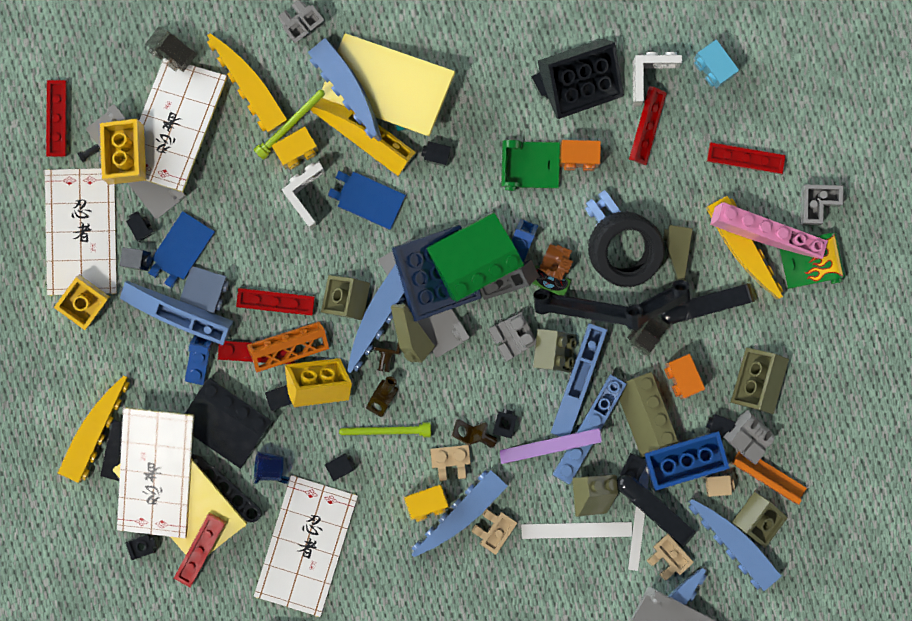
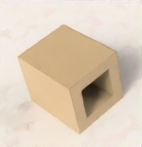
(719, 485)

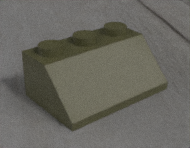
(759, 380)

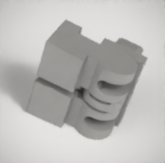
(303, 22)
(515, 328)
(750, 437)

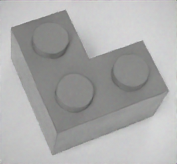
(815, 198)

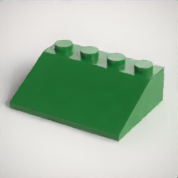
(474, 257)

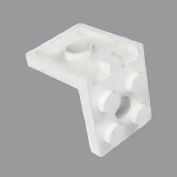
(650, 60)
(296, 184)

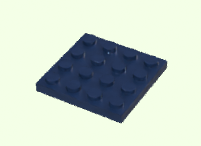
(421, 280)

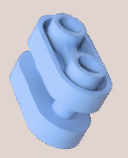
(593, 208)

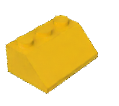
(317, 382)

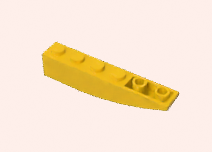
(250, 86)
(387, 151)
(748, 255)
(92, 433)

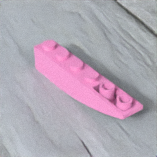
(767, 231)

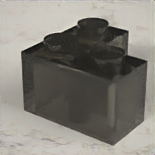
(165, 45)
(648, 336)

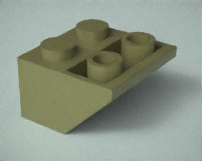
(554, 350)

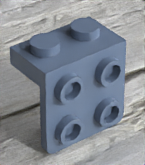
(204, 289)

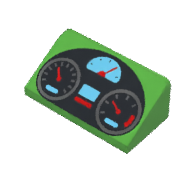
(550, 283)

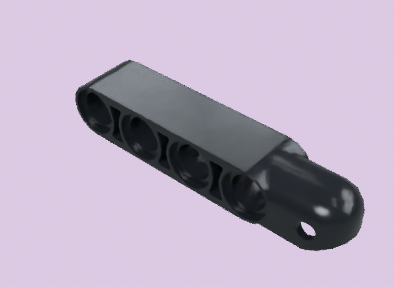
(710, 304)
(232, 492)
(655, 509)

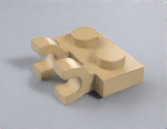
(449, 457)
(498, 532)
(672, 554)

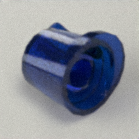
(269, 468)

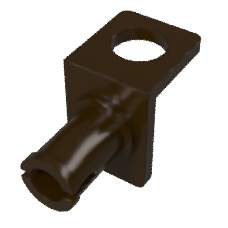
(385, 357)
(383, 395)
(474, 434)

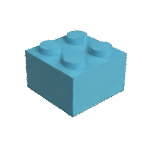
(715, 64)

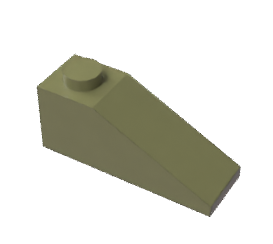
(678, 246)
(410, 335)

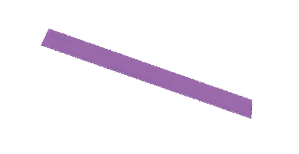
(550, 446)

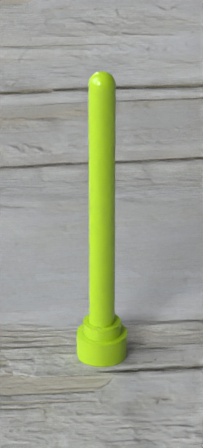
(263, 149)
(423, 430)

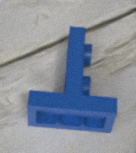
(523, 237)
(198, 360)

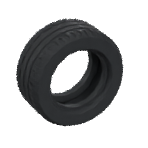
(645, 267)

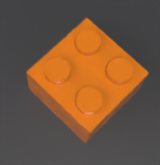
(579, 154)
(684, 376)

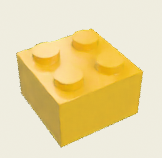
(295, 148)
(82, 302)
(426, 502)

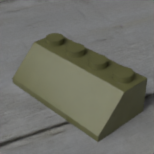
(647, 414)

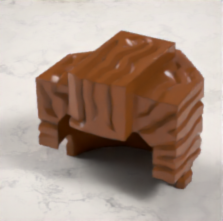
(556, 262)

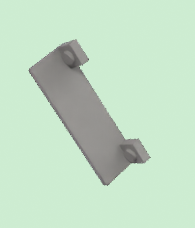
(154, 196)
(443, 328)
(660, 607)

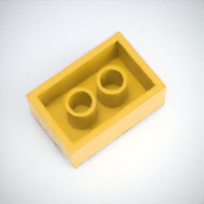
(122, 151)

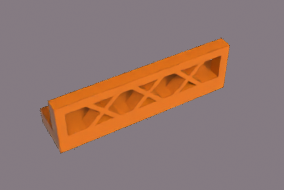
(288, 340)
(771, 477)

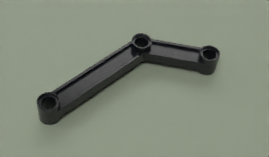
(631, 316)

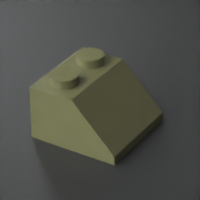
(345, 297)
(594, 494)
(759, 519)

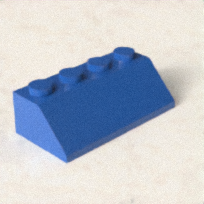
(686, 461)

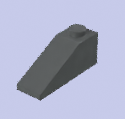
(513, 281)

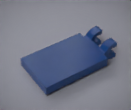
(368, 199)
(181, 248)

